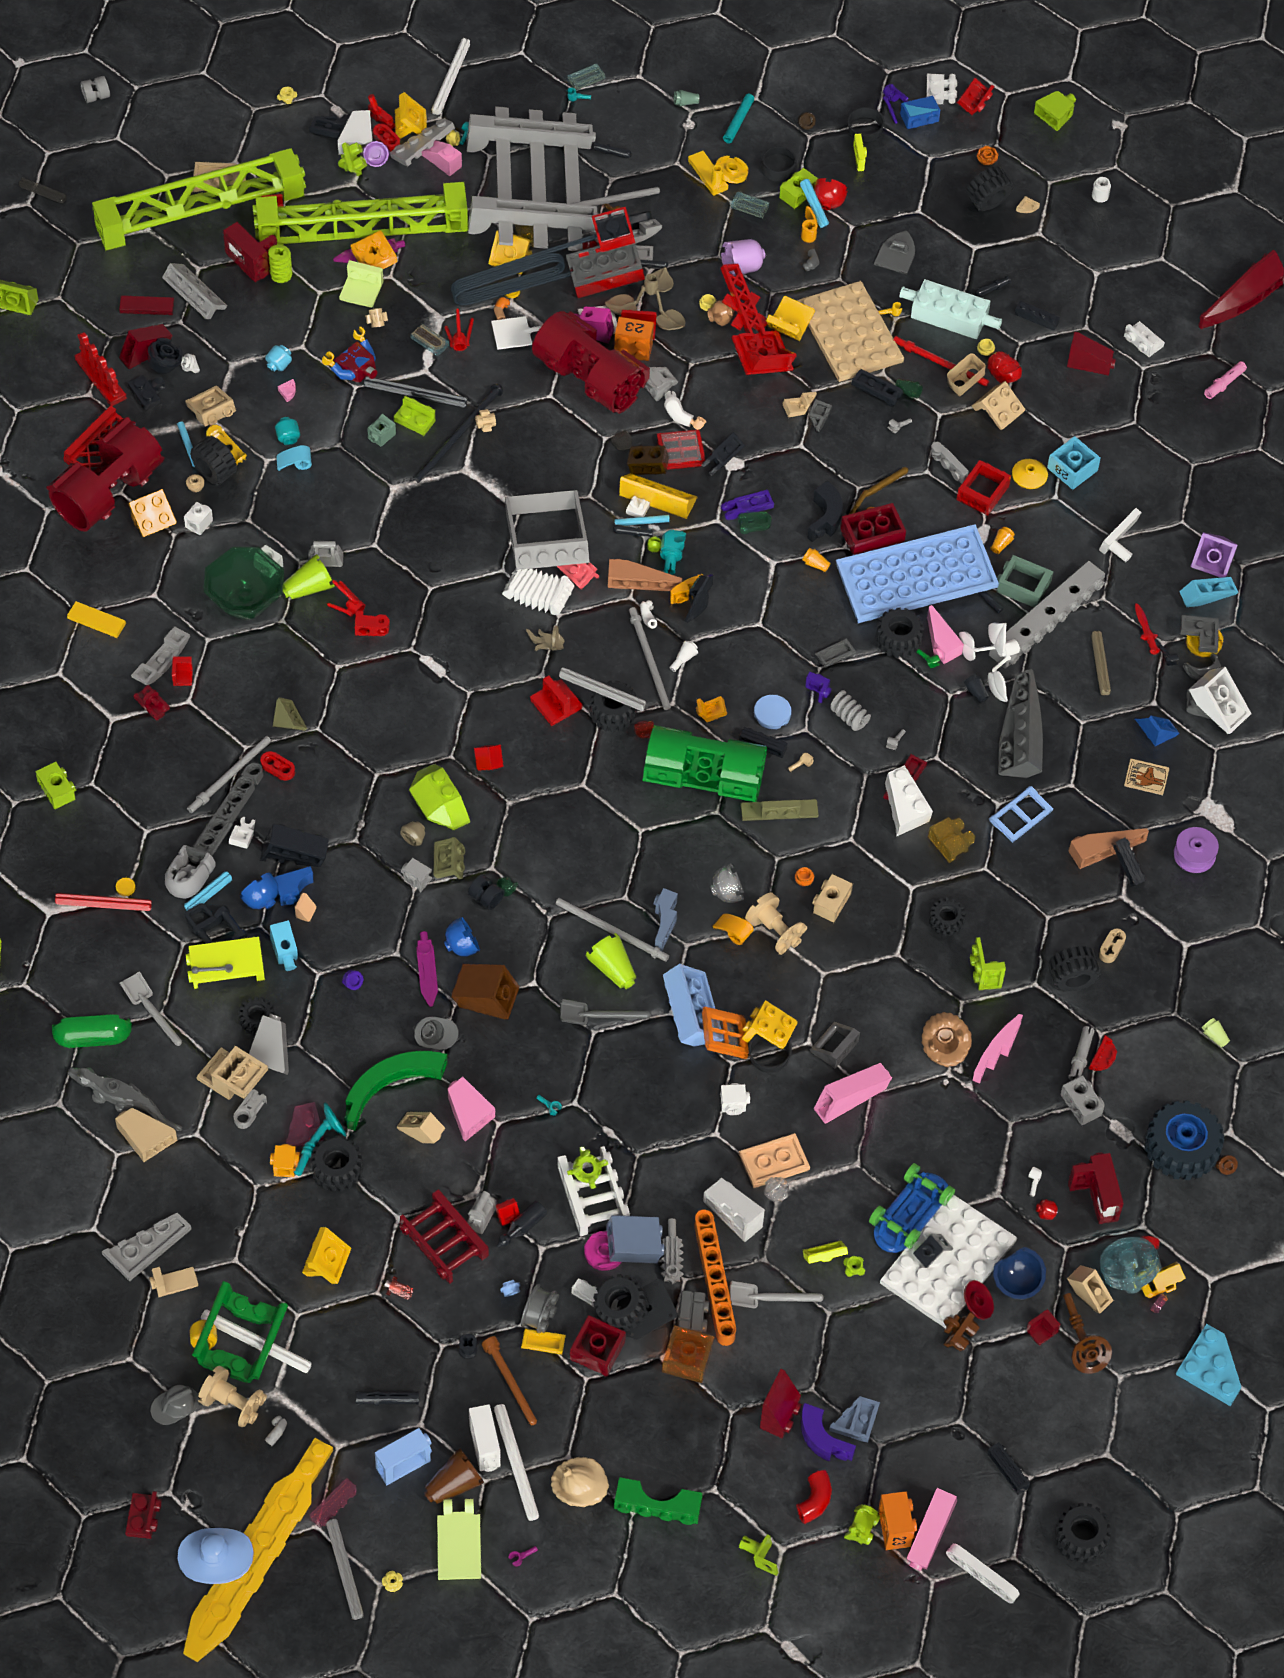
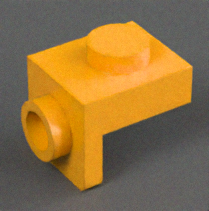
(711, 709)

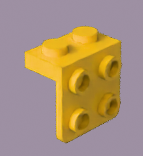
(770, 1024)

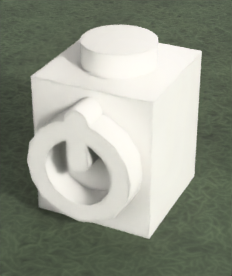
(734, 1098)

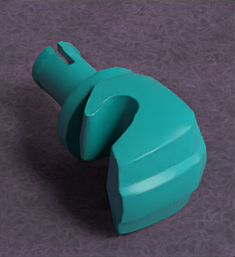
(671, 547)

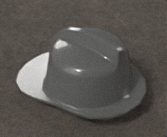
(436, 1033)
(174, 1404)

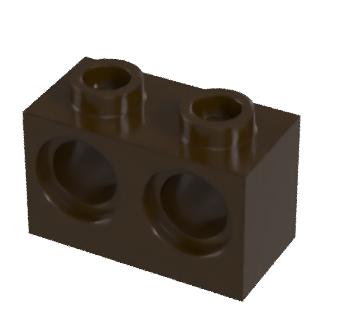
(648, 460)

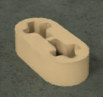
(1116, 947)

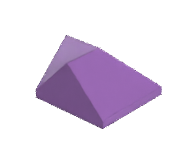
(1214, 555)

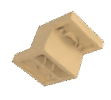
(232, 1073)

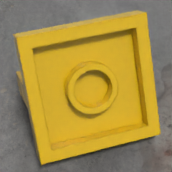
(409, 116)
(503, 253)
(327, 1256)

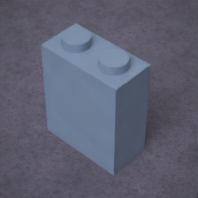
(634, 1239)

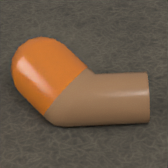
(499, 306)

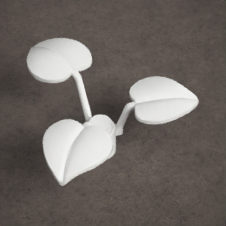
(1005, 649)

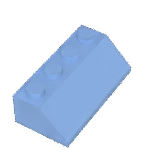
(687, 995)

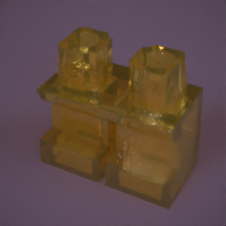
(949, 838)

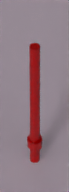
(911, 347)

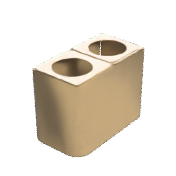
(971, 361)

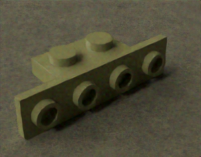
(779, 810)

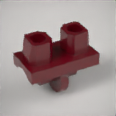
(152, 702)

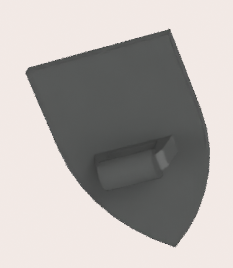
(897, 253)

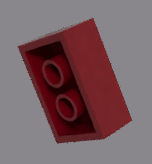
(873, 529)

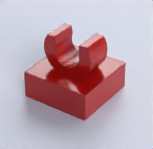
(507, 1211)

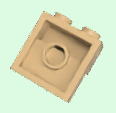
(211, 406)

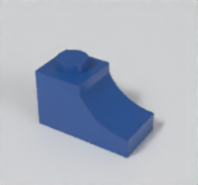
(292, 884)

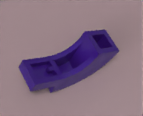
(819, 1440)

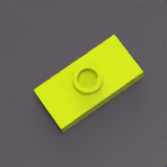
(860, 152)
(825, 1252)

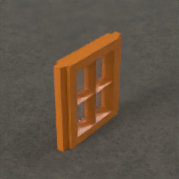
(724, 1032)

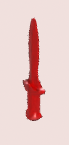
(1148, 635)

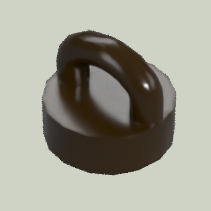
(806, 120)

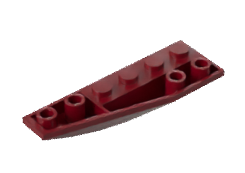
(1247, 291)

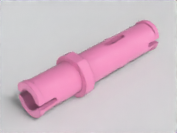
(1220, 384)

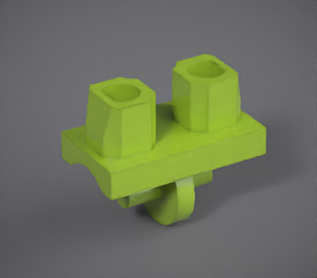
(349, 158)

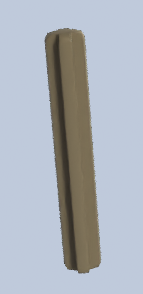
(1101, 665)

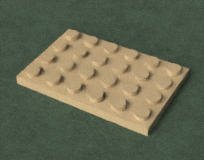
(851, 331)

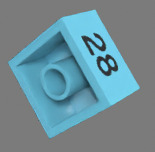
(1073, 462)

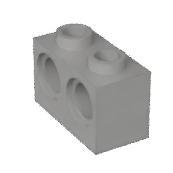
(1078, 1101)

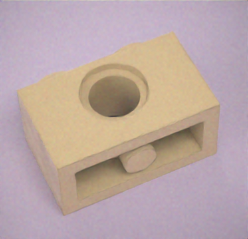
(828, 907)

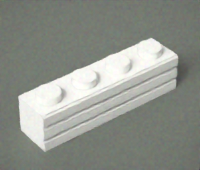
(586, 1293)

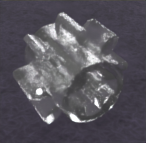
(776, 1189)

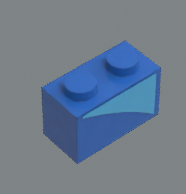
(920, 112)

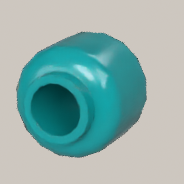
(287, 431)

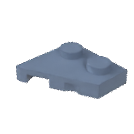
(857, 1420)

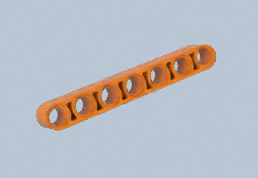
(715, 1286)

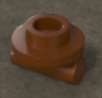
(1227, 1164)

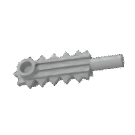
(672, 1254)

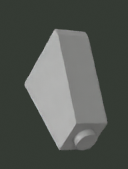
(271, 1044)

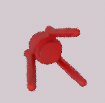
(459, 341)
(353, 603)

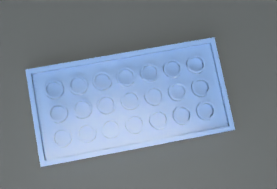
(917, 573)

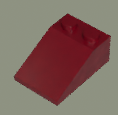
(780, 1406)

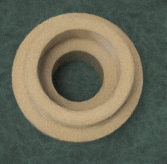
(195, 487)

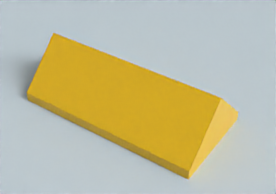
(657, 494)

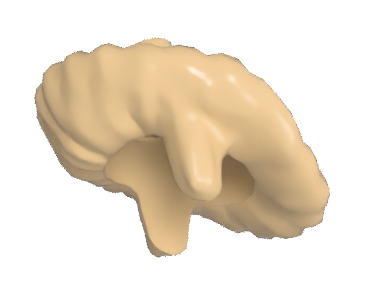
(580, 1482)

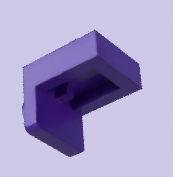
(819, 684)

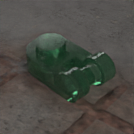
(760, 520)

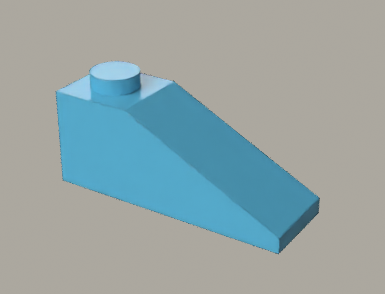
(1207, 591)

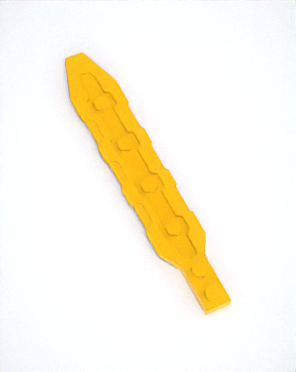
(281, 1511)

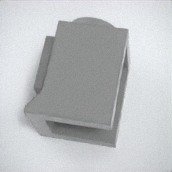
(416, 874)

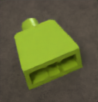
(1055, 109)

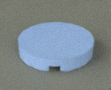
(772, 711)

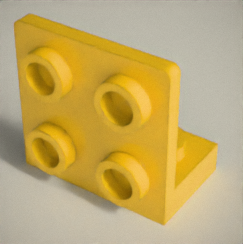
(791, 318)

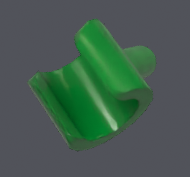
(931, 661)

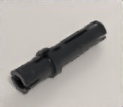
(387, 1397)

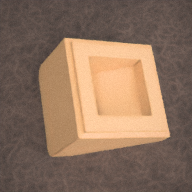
(305, 908)

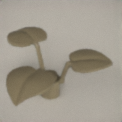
(653, 284)

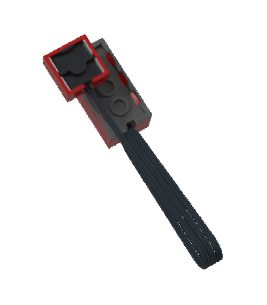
(592, 269)

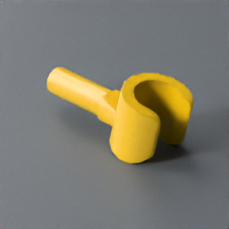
(895, 311)

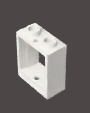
(484, 1438)

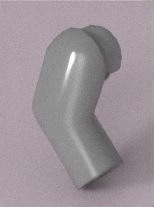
(280, 1425)

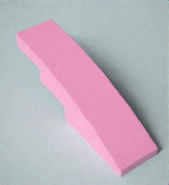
(1000, 1045)

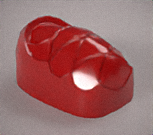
(1004, 367)

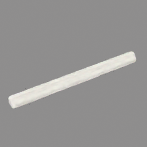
(450, 76)
(258, 1342)
(516, 1462)

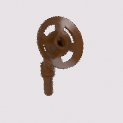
(1084, 1346)

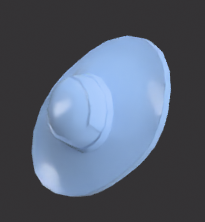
(215, 1555)

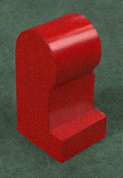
(371, 625)

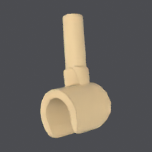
(806, 758)

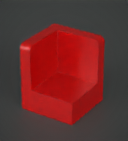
(182, 671)
(488, 757)

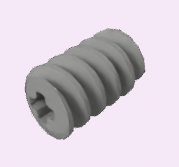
(849, 712)

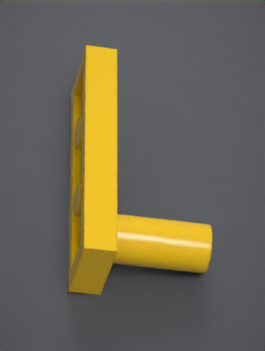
(709, 173)

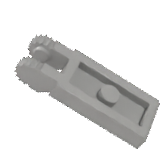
(949, 461)

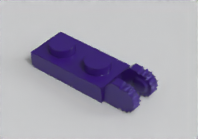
(746, 504)

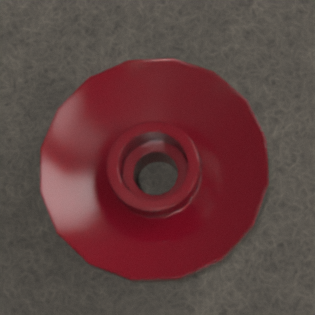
(978, 1299)

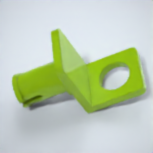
(760, 1551)

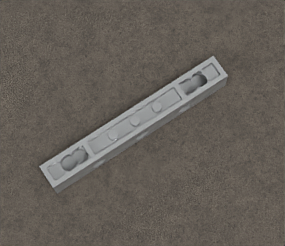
(1087, 579)

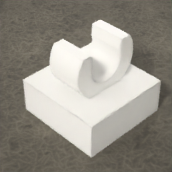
(637, 507)

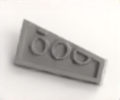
(425, 140)
(140, 1251)

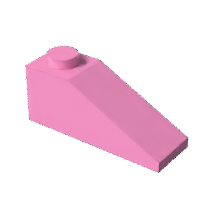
(444, 157)
(943, 639)

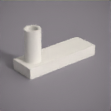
(1111, 543)

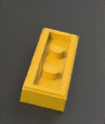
(96, 619)

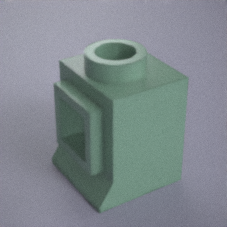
(388, 430)

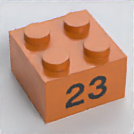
(634, 337)
(896, 1520)

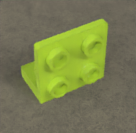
(989, 974)

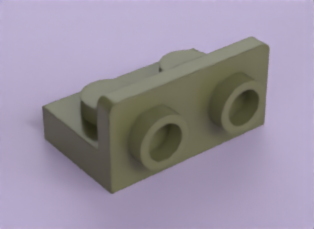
(449, 858)

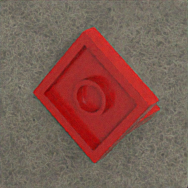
(555, 701)

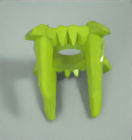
(577, 1170)

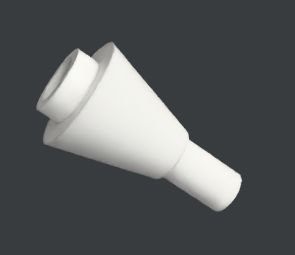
(686, 652)

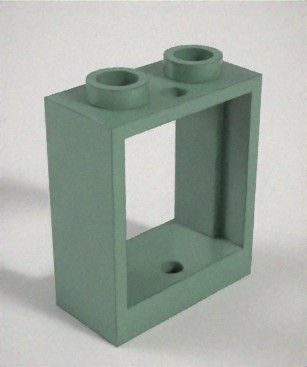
(1019, 593)

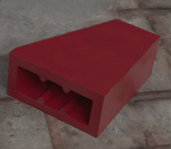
(137, 343)
(1090, 355)

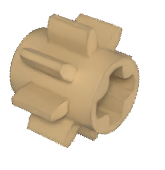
(376, 317)
(485, 420)

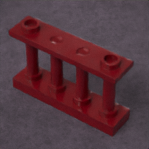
(451, 1218)

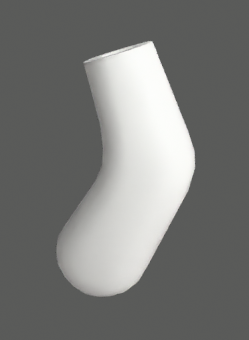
(647, 616)

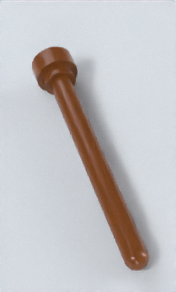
(491, 1346)

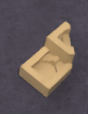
(799, 406)

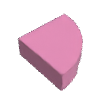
(287, 390)

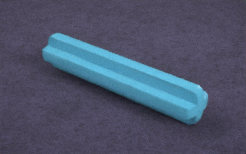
(814, 203)
(210, 890)

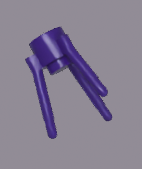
(893, 94)

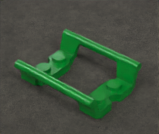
(241, 1308)

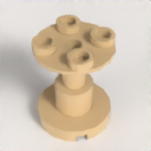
(767, 914)
(218, 1389)

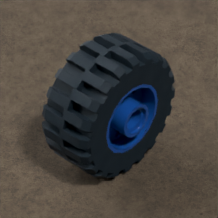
(1184, 1140)

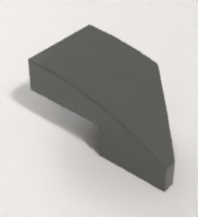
(819, 414)

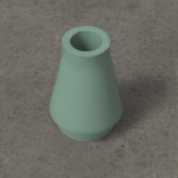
(685, 98)

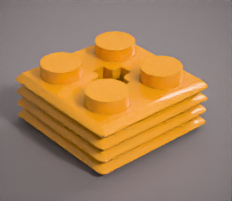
(378, 243)

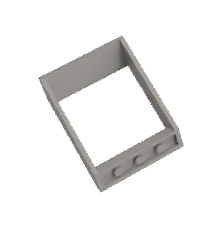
(548, 552)

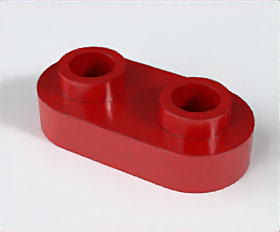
(388, 137)
(279, 766)

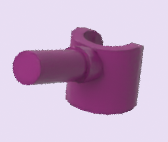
(522, 1555)

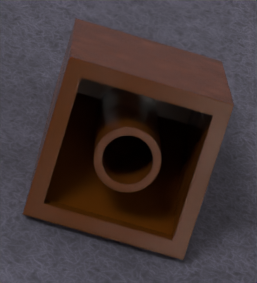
(486, 989)

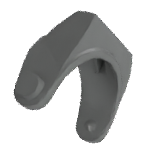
(1198, 673)
(1192, 707)

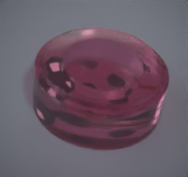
(1159, 1303)

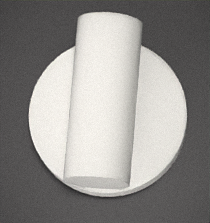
(190, 363)

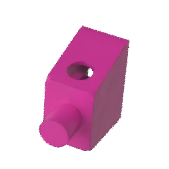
(600, 320)

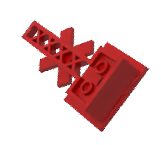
(748, 345)

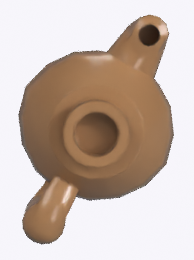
(720, 313)

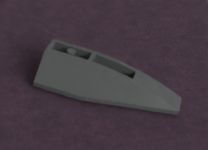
(1022, 730)

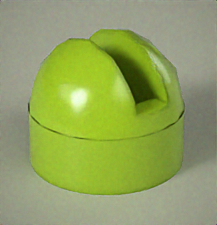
(654, 544)

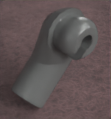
(813, 260)

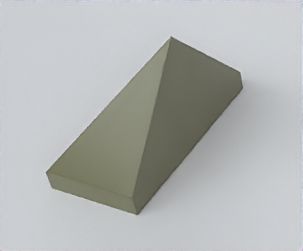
(287, 715)

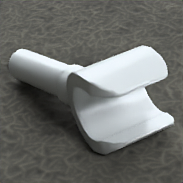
(1035, 1174)

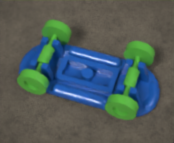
(911, 1211)

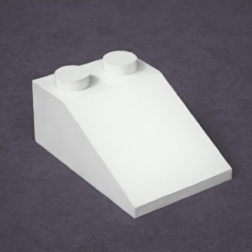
(1220, 699)

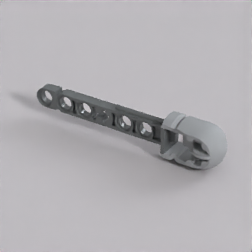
(186, 880)

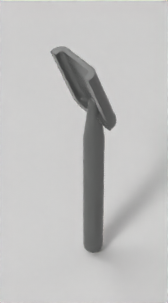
(578, 1013)

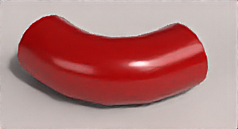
(818, 1499)

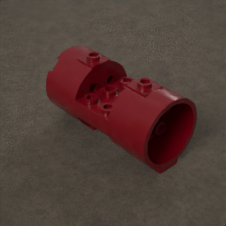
(571, 346)
(85, 495)

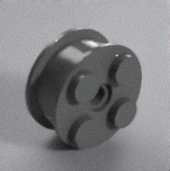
(539, 1308)

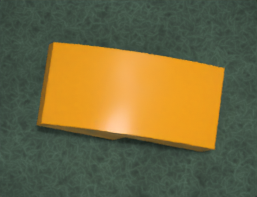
(681, 592)

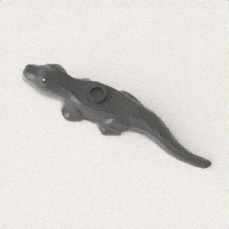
(118, 1093)

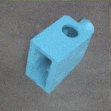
(284, 944)

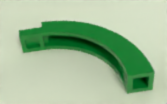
(392, 1069)

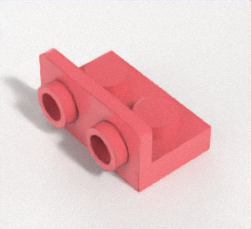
(580, 573)

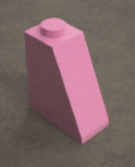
(469, 1108)

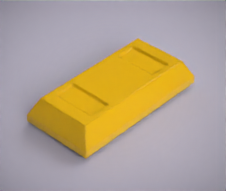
(543, 1342)

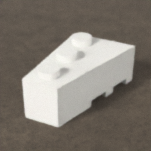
(906, 801)
(734, 1209)

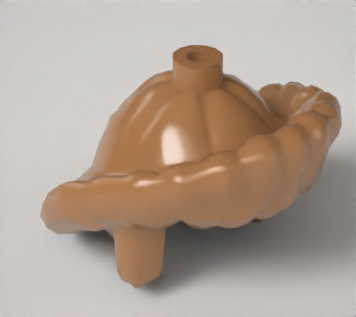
(946, 1039)

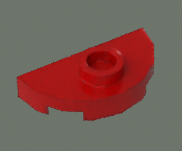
(1104, 1056)

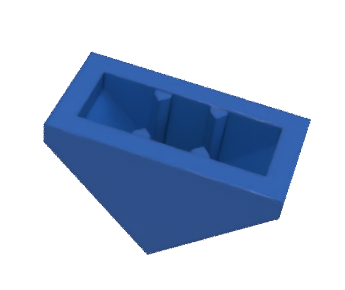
(1157, 729)

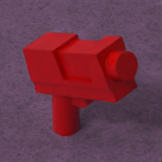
(379, 114)

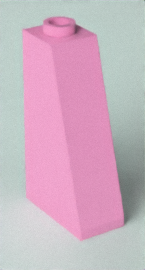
(851, 1091)
(931, 1529)

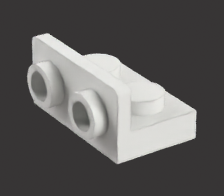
(1143, 338)

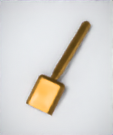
(879, 486)

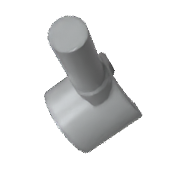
(895, 426)
(892, 743)

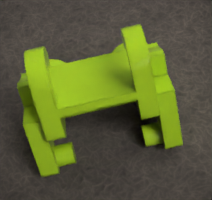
(864, 1520)

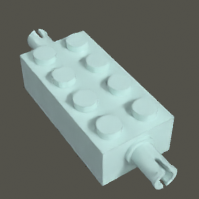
(950, 309)

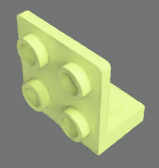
(362, 284)

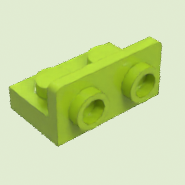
(415, 416)

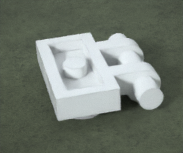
(936, 86)

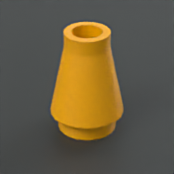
(1002, 539)
(816, 560)

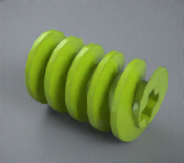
(280, 263)

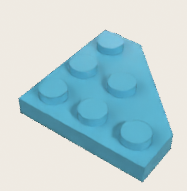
(1211, 1366)

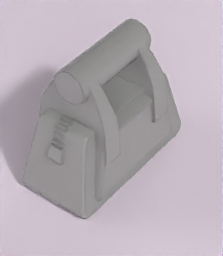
(658, 384)
(329, 553)
(481, 1212)

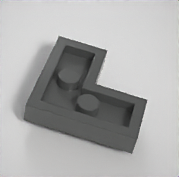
(1203, 627)

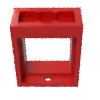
(976, 500)

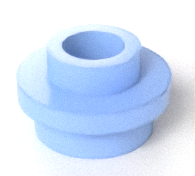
(510, 1288)

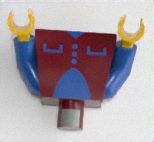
(355, 362)

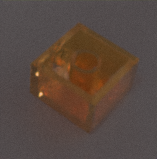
(688, 1354)

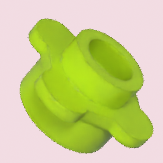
(858, 1262)

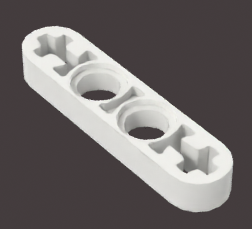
(982, 1573)

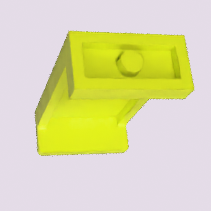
(241, 954)

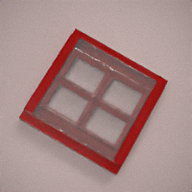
(683, 447)

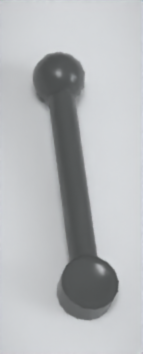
(228, 968)

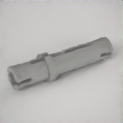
(1079, 1060)

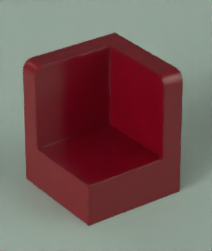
(1043, 1327)

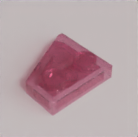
(303, 1125)

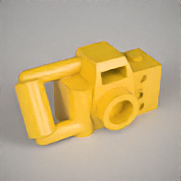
(1167, 1276)

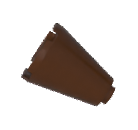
(453, 1478)

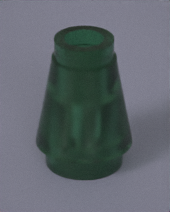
(910, 388)

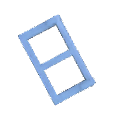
(1029, 823)

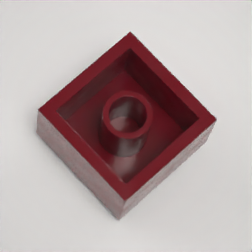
(597, 1345)

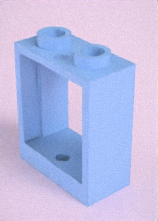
(403, 1456)

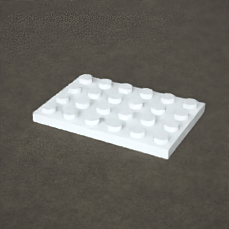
(941, 1286)

